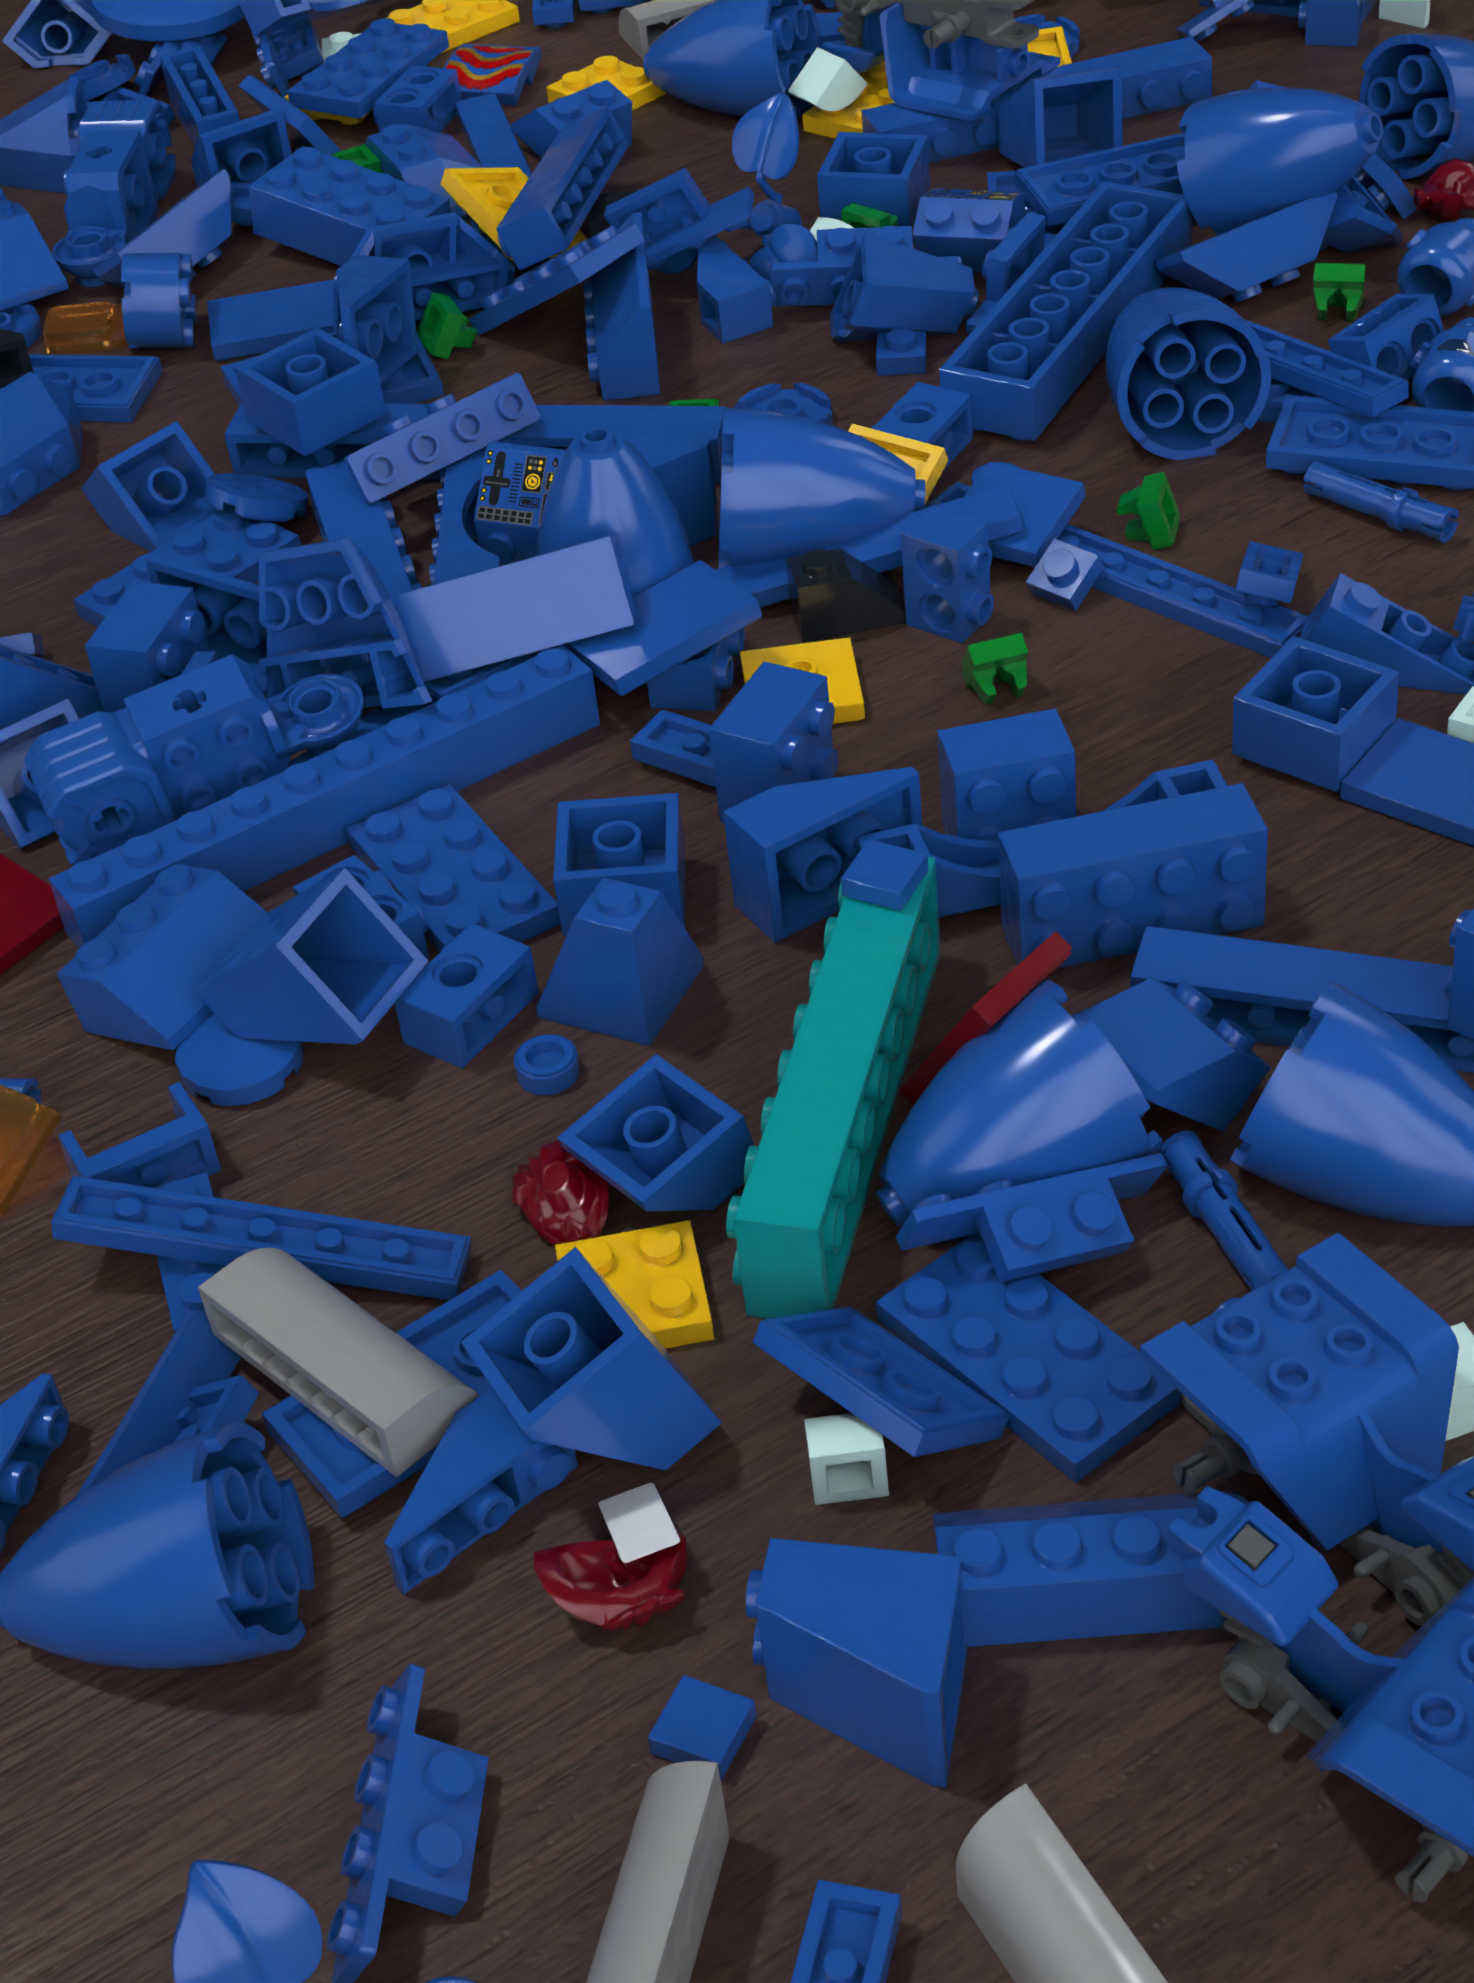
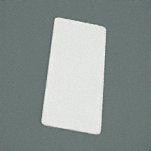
(638, 1522)

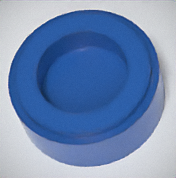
(546, 1064)

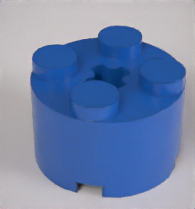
(158, 300)

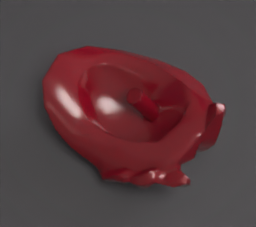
(1447, 190)
(561, 1195)
(603, 1590)

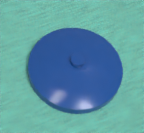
(166, 18)

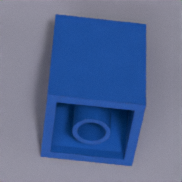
(589, 1371)

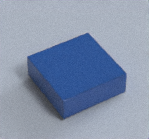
(884, 874)
(702, 1724)

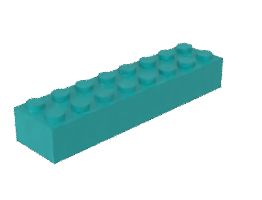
(833, 1104)

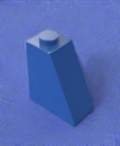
(57, 33)
(42, 138)
(901, 289)
(621, 965)

